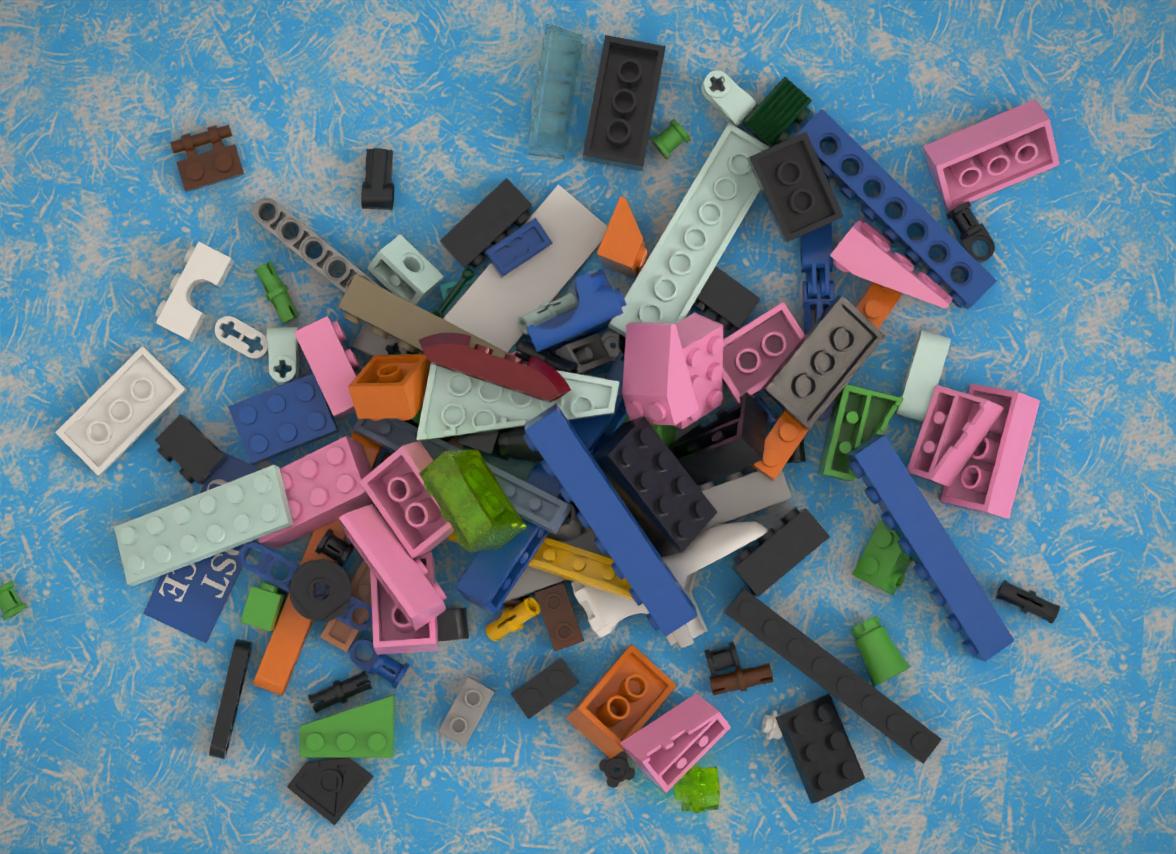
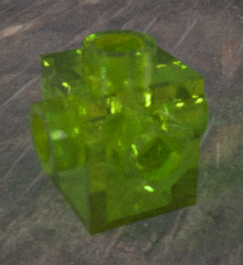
(698, 790)

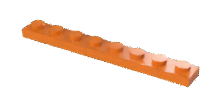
(786, 432)

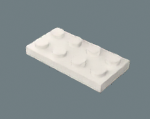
(121, 411)

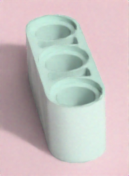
(923, 374)

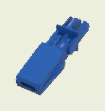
(815, 257)

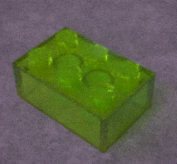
(472, 500)

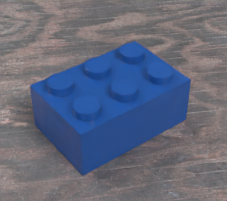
(283, 419)

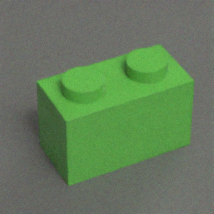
(264, 606)

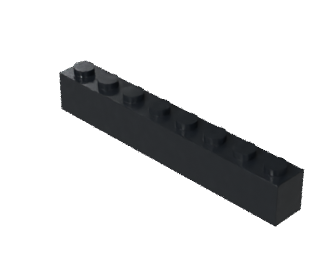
(832, 675)

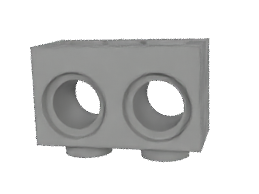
(466, 711)

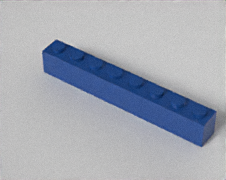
(610, 520)
(929, 547)
(498, 570)

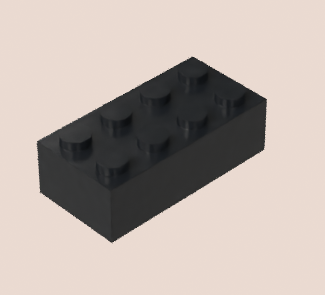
(623, 103)
(654, 486)

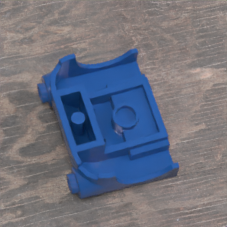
(594, 312)

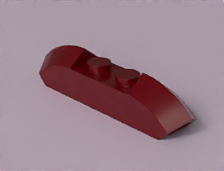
(534, 380)

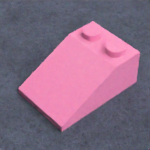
(656, 375)

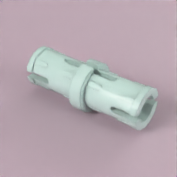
(548, 311)

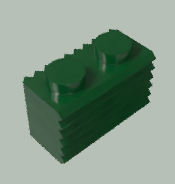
(778, 112)

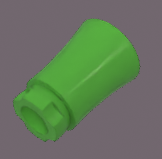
(878, 651)

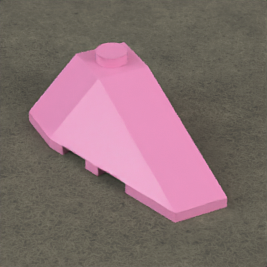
(869, 256)

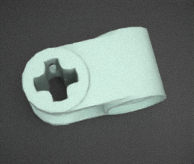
(732, 101)
(283, 350)

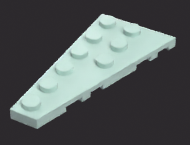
(467, 405)

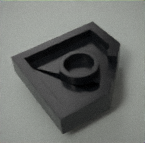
(330, 785)

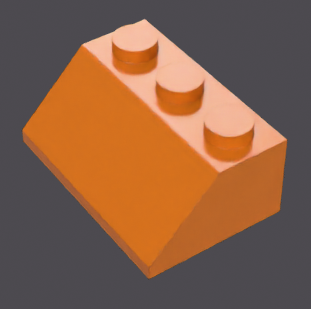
(622, 243)

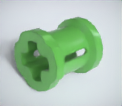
(670, 139)
(9, 601)

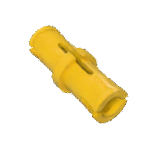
(512, 619)

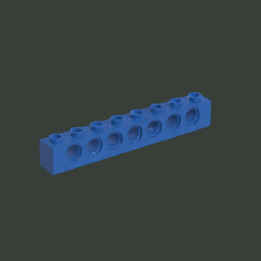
(977, 279)

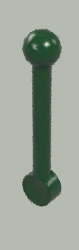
(467, 274)

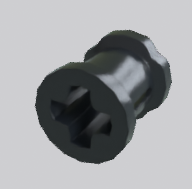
(326, 548)
(722, 658)

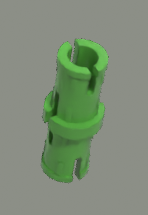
(276, 292)

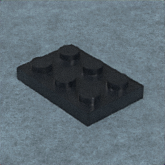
(820, 748)

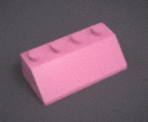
(992, 154)
(994, 469)
(393, 566)

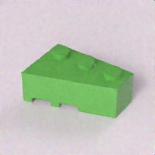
(853, 420)
(353, 733)

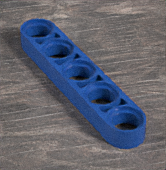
(263, 569)

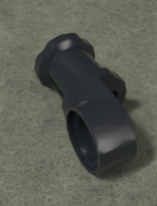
(971, 230)

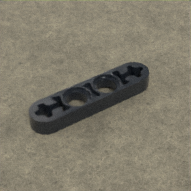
(230, 699)

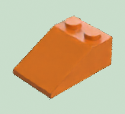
(621, 701)

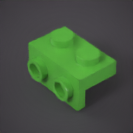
(883, 561)

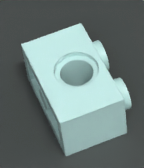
(405, 271)

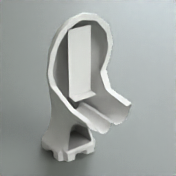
(710, 545)

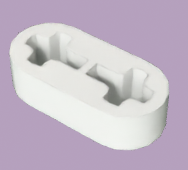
(238, 344)

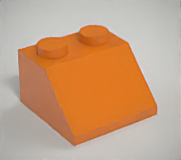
(390, 387)

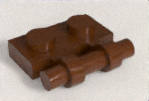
(210, 167)

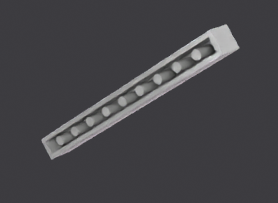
(732, 501)

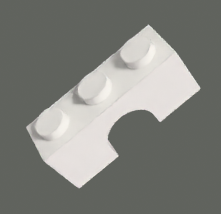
(202, 266)

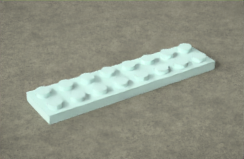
(695, 234)

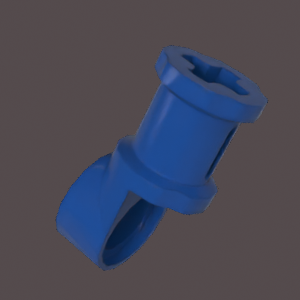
(376, 662)

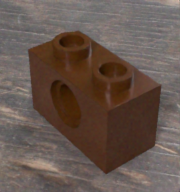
(559, 616)

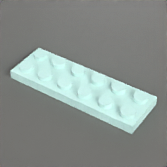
(203, 525)

